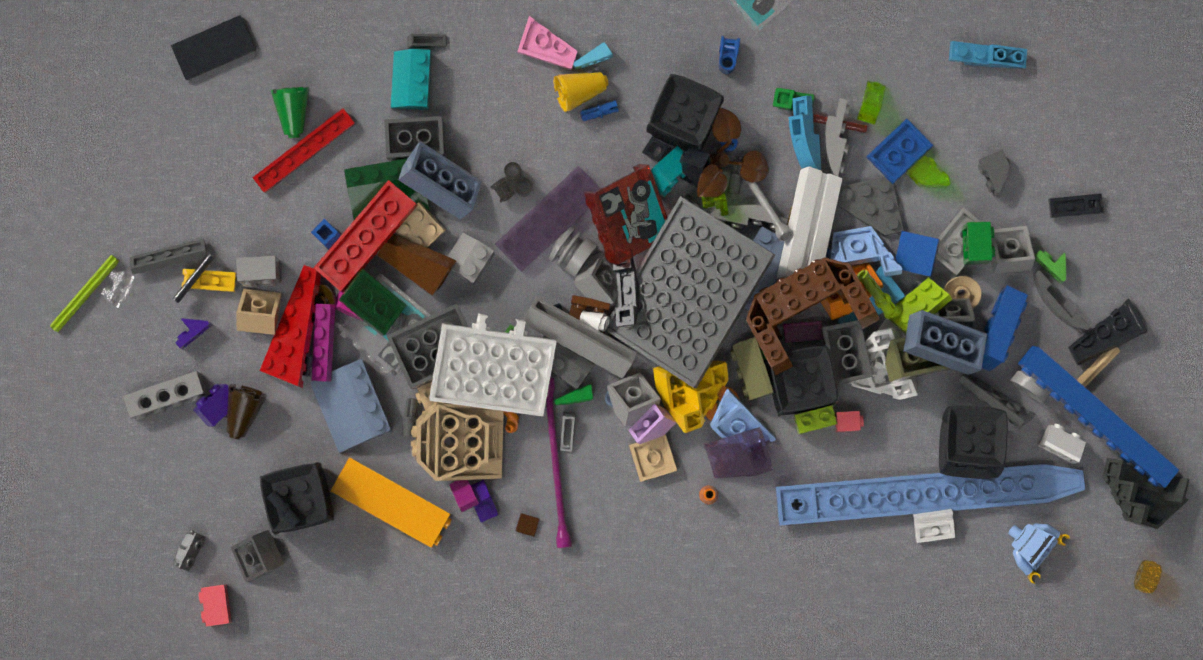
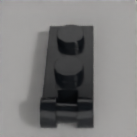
(1075, 205)

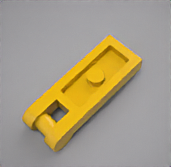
(212, 280)

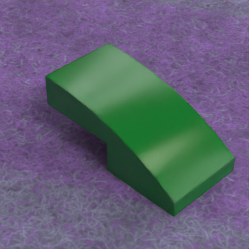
(784, 98)

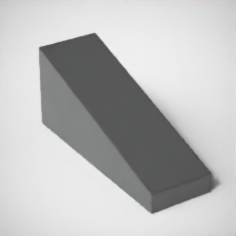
(426, 40)
(567, 431)

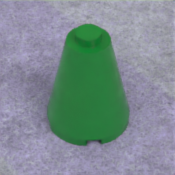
(291, 109)

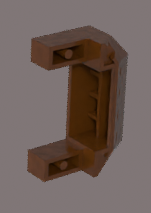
(799, 292)

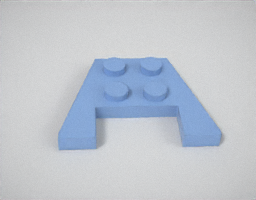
(863, 246)

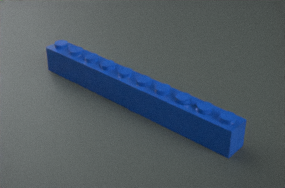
(1097, 416)

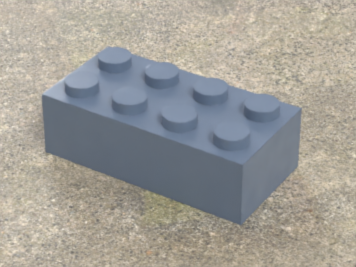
(945, 342)

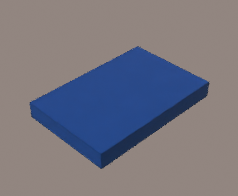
(899, 151)

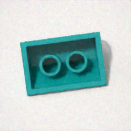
(411, 79)

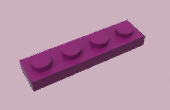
(323, 342)

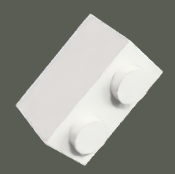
(1062, 443)

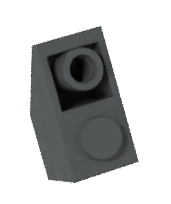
(995, 169)

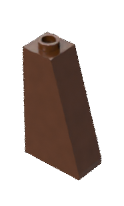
(417, 262)

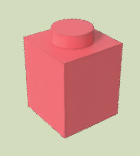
(849, 421)

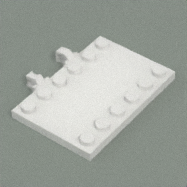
(492, 368)

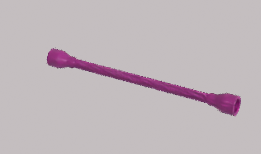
(563, 537)

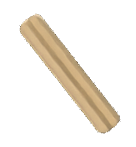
(1098, 366)

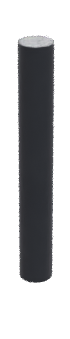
(193, 278)

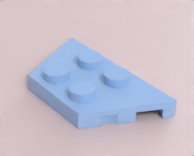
(734, 418)

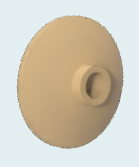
(970, 286)

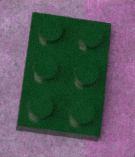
(372, 302)

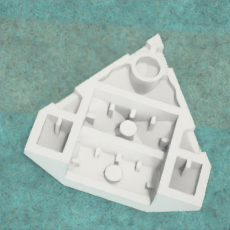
(877, 349)

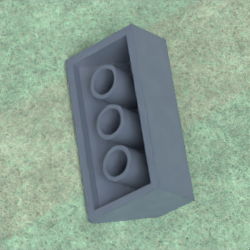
(440, 180)

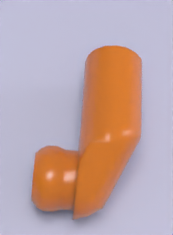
(512, 421)

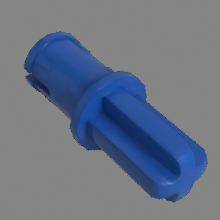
(599, 111)

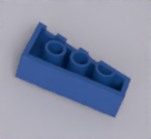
(1002, 326)

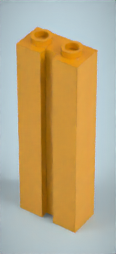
(391, 503)

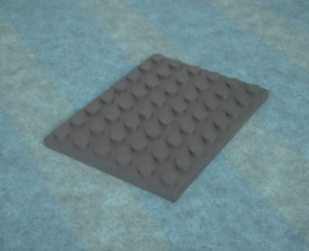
(692, 291)

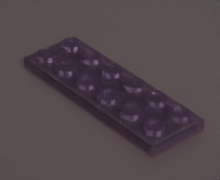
(547, 220)

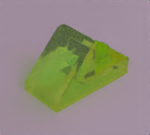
(718, 202)

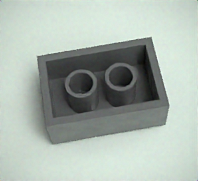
(405, 134)

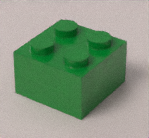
(977, 243)

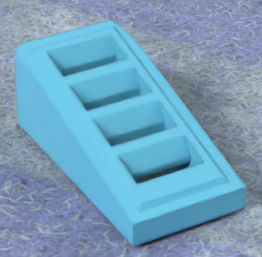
(595, 56)

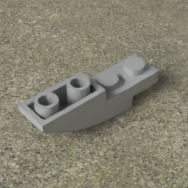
(834, 145)
(740, 215)

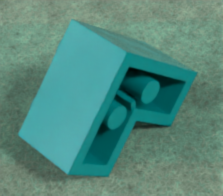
(668, 171)

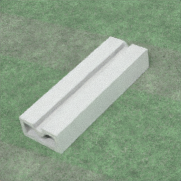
(810, 220)

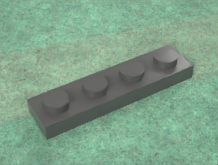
(168, 256)

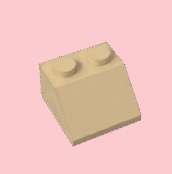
(258, 311)

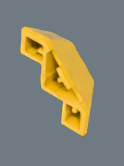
(690, 404)

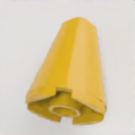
(578, 88)

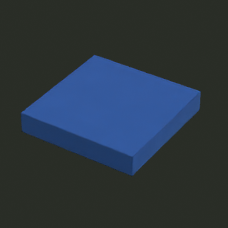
(917, 253)

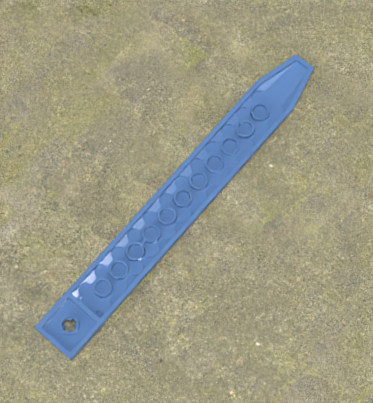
(924, 494)

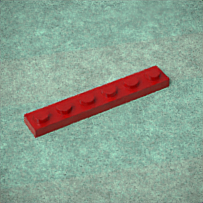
(303, 150)

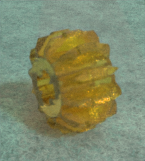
(1147, 576)

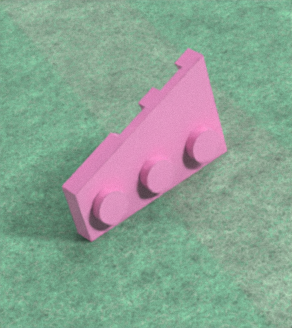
(545, 46)

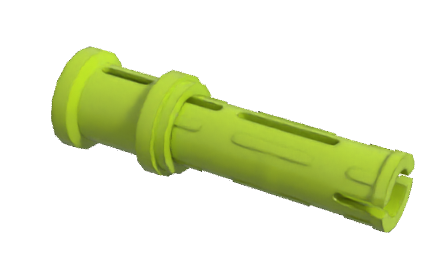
(882, 299)

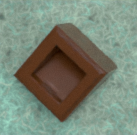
(527, 524)

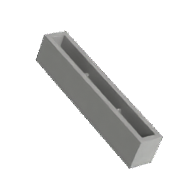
(579, 337)

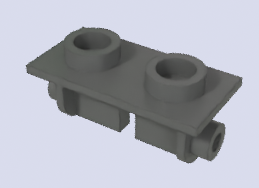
(186, 558)

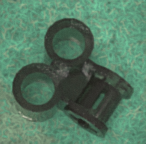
(511, 183)

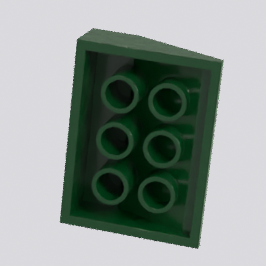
(368, 180)

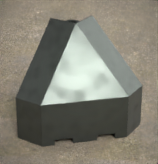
(1139, 499)

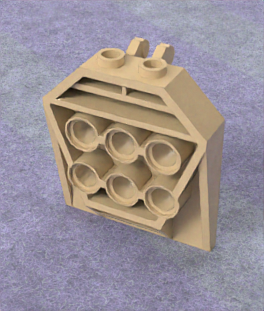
(432, 432)

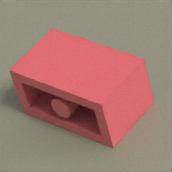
(215, 605)

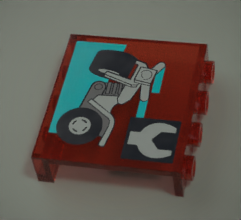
(627, 214)

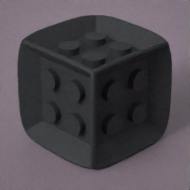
(684, 113)
(805, 385)
(973, 442)
(306, 492)

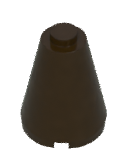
(242, 409)

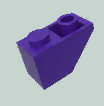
(214, 406)

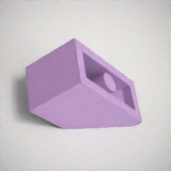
(652, 424)

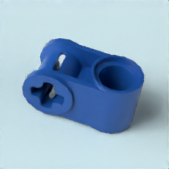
(728, 51)

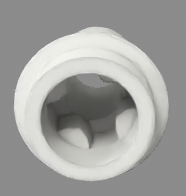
(596, 320)

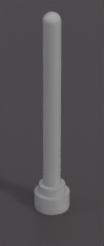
(783, 231)

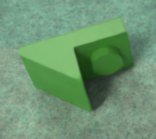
(1055, 269)

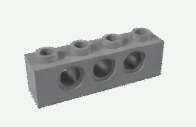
(135, 400)

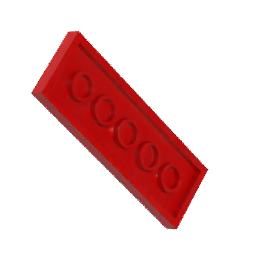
(365, 236)

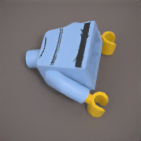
(1034, 545)

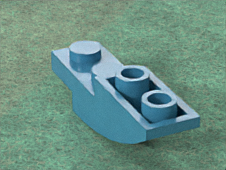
(987, 56)
(804, 141)

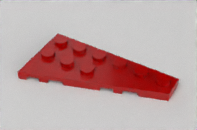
(293, 335)

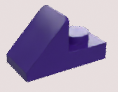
(196, 328)
(486, 507)

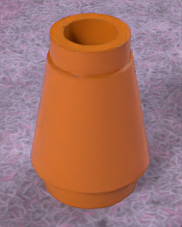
(702, 494)

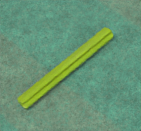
(84, 293)

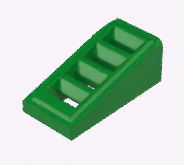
(581, 395)

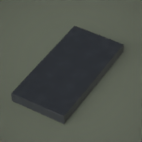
(213, 47)

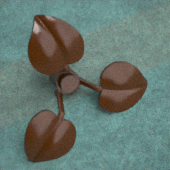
(754, 165)

